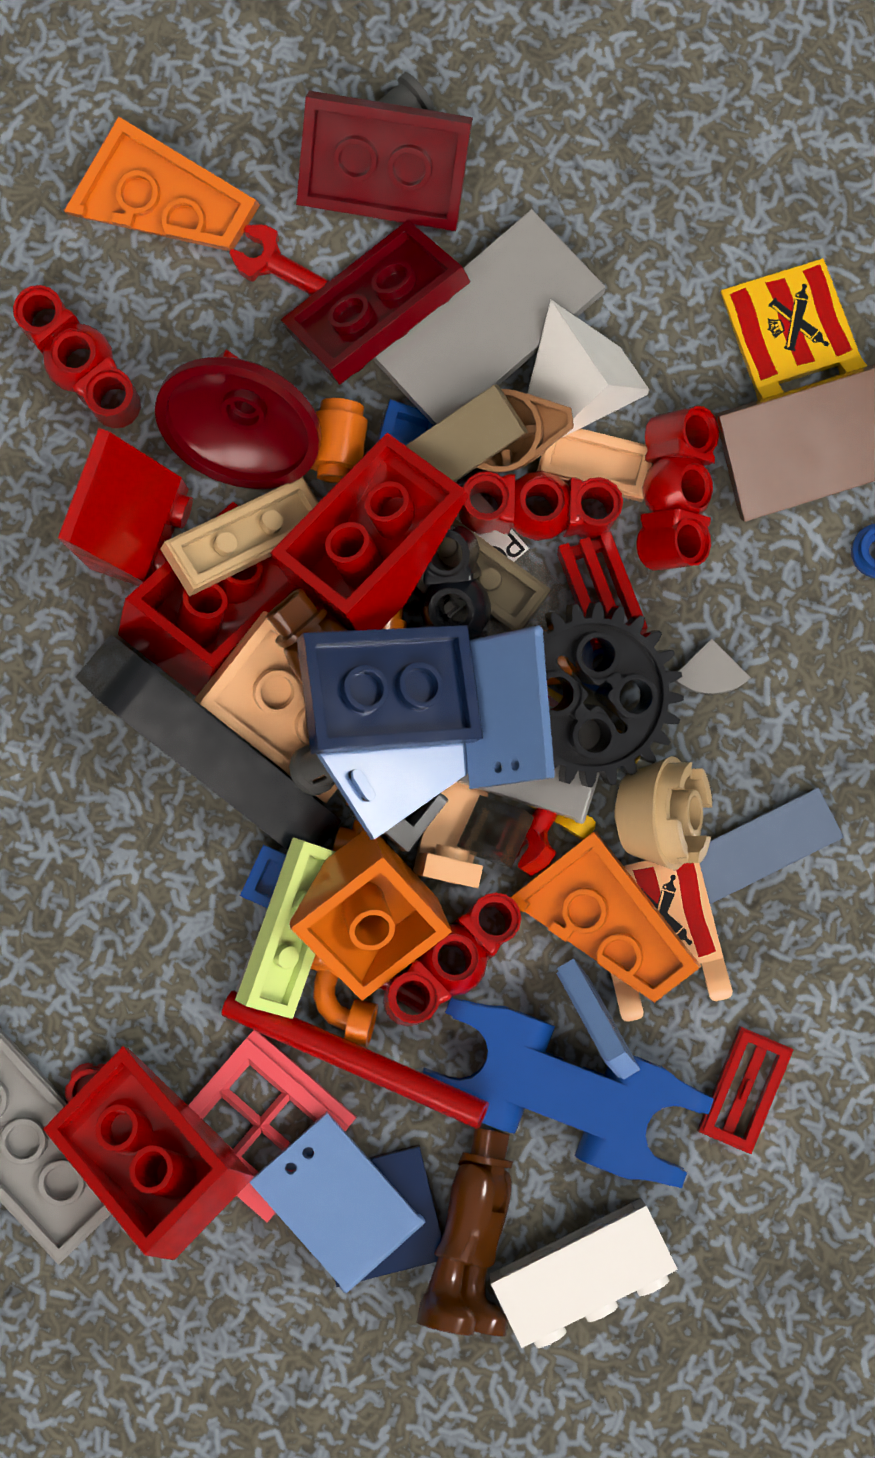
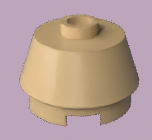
(663, 813)

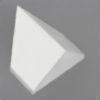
(582, 369)

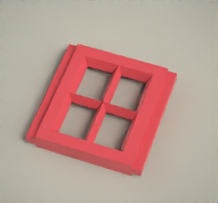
(285, 1077)

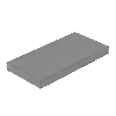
(491, 321)
(34, 1174)

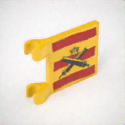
(790, 327)

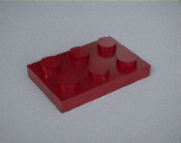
(383, 160)
(375, 301)

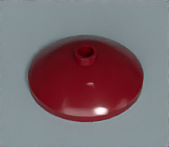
(238, 422)

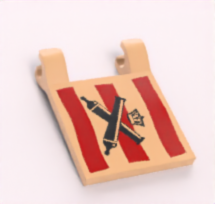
(686, 908)

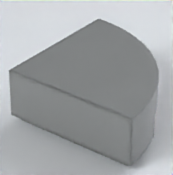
(711, 672)

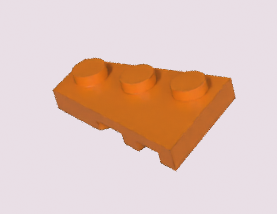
(160, 192)
(607, 915)

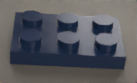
(388, 688)

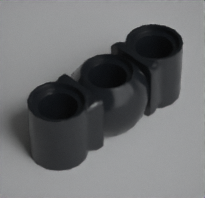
(460, 581)

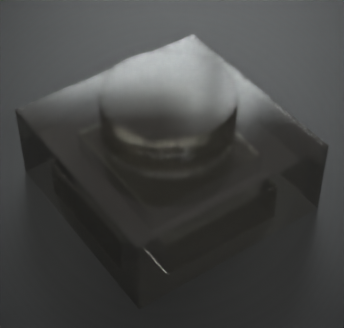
(495, 831)

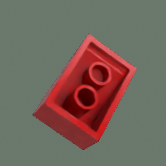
(124, 510)
(372, 536)
(198, 632)
(147, 1156)

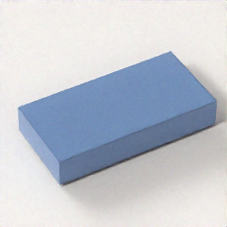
(597, 1019)

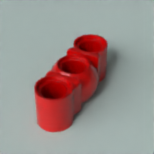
(65, 336)
(677, 489)
(563, 497)
(477, 949)

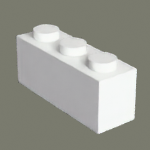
(583, 1275)

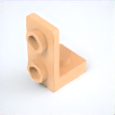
(438, 851)

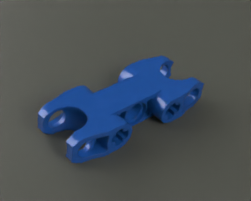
(604, 1107)

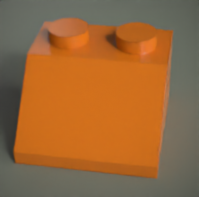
(368, 915)

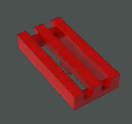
(588, 549)
(766, 1097)

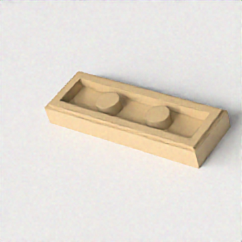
(237, 537)

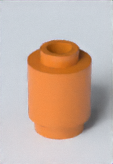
(342, 438)

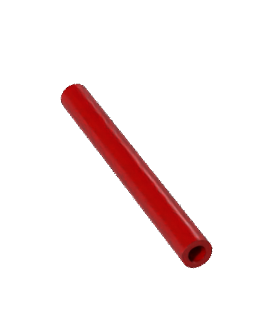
(361, 1062)

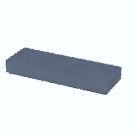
(768, 844)

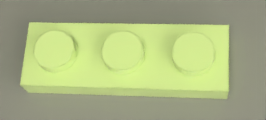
(279, 956)

